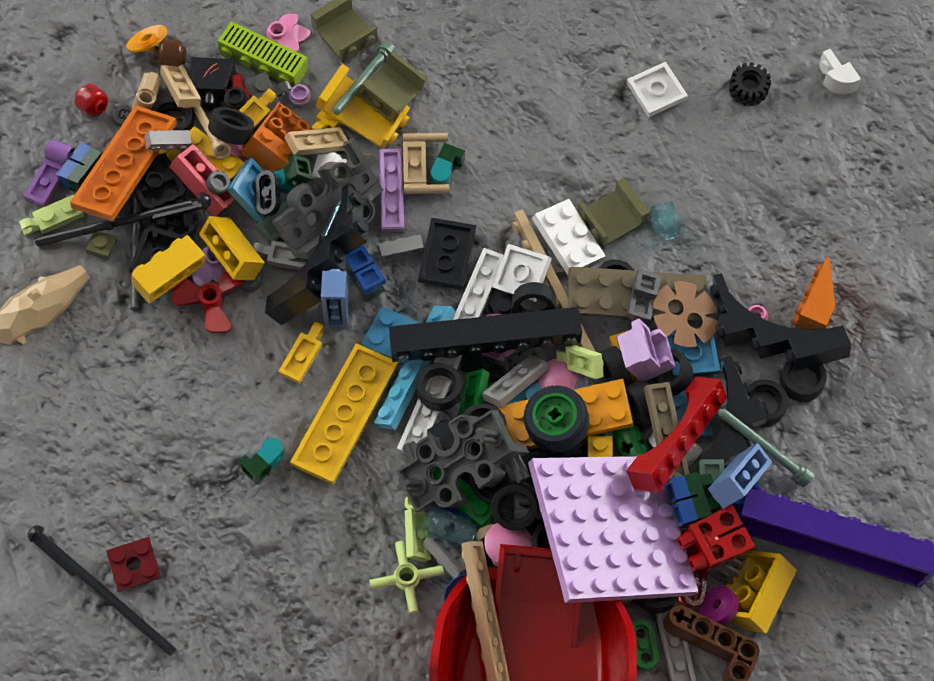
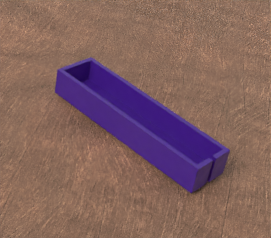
(837, 537)

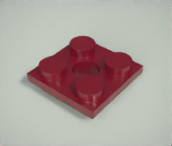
(121, 557)

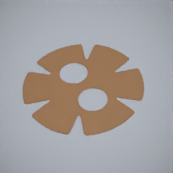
(669, 322)

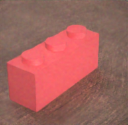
(194, 170)

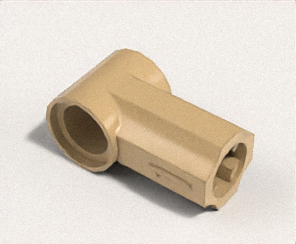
(147, 91)

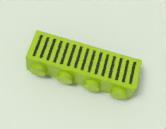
(262, 54)

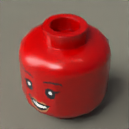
(91, 100)

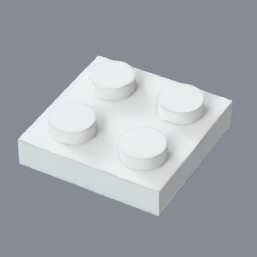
(657, 89)
(520, 267)

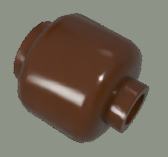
(170, 53)

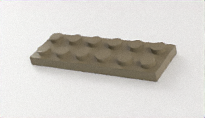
(609, 290)

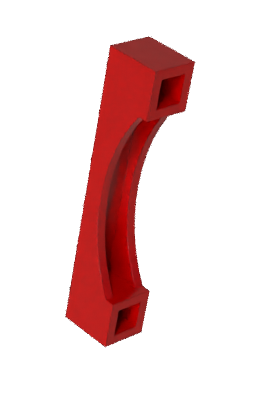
(655, 467)

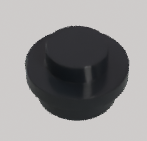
(235, 98)

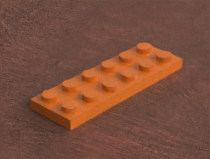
(121, 165)

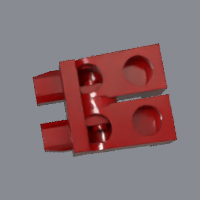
(710, 540)

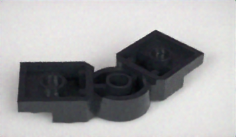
(157, 189)

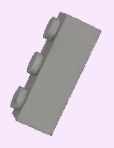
(167, 140)
(401, 248)

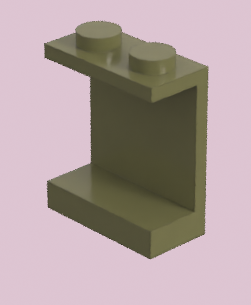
(343, 29)
(392, 87)
(614, 214)

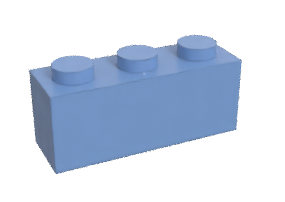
(335, 298)
(740, 475)

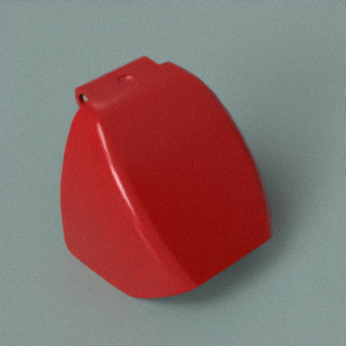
(537, 628)

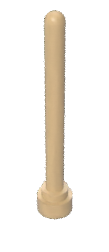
(218, 147)

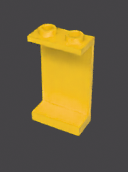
(358, 114)

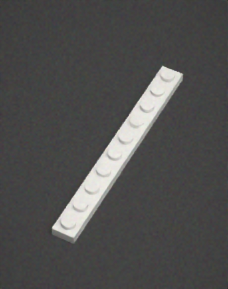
(470, 306)

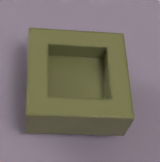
(101, 245)

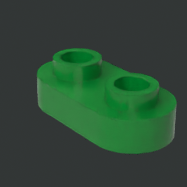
(645, 645)

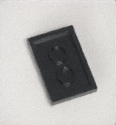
(447, 253)

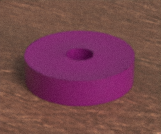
(728, 605)

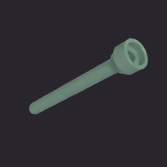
(382, 55)
(801, 474)

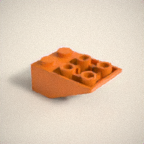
(268, 142)
(818, 302)

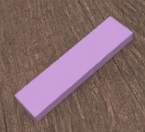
(392, 196)

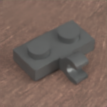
(260, 84)

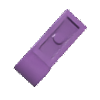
(46, 180)

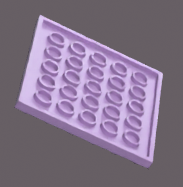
(607, 534)

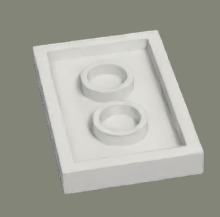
(568, 236)

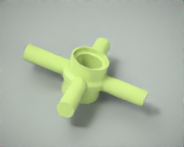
(406, 586)

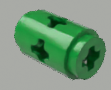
(629, 441)

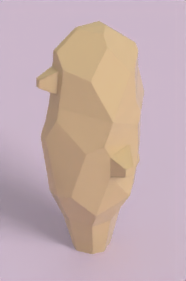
(39, 304)

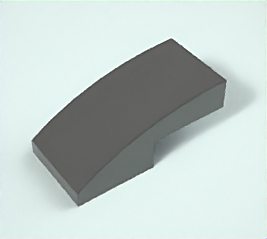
(642, 296)

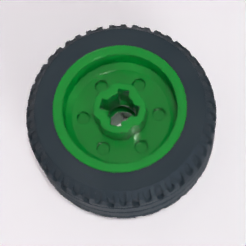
(556, 418)

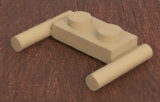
(415, 163)

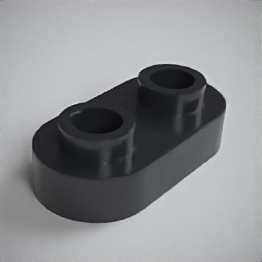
(267, 194)

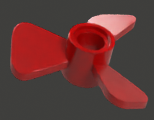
(188, 293)

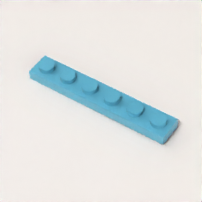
(406, 381)

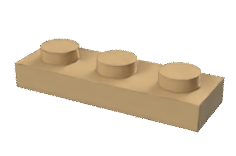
(180, 86)
(316, 141)

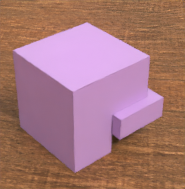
(645, 352)

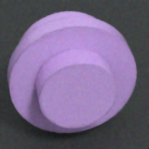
(299, 95)

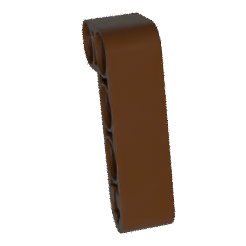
(709, 641)

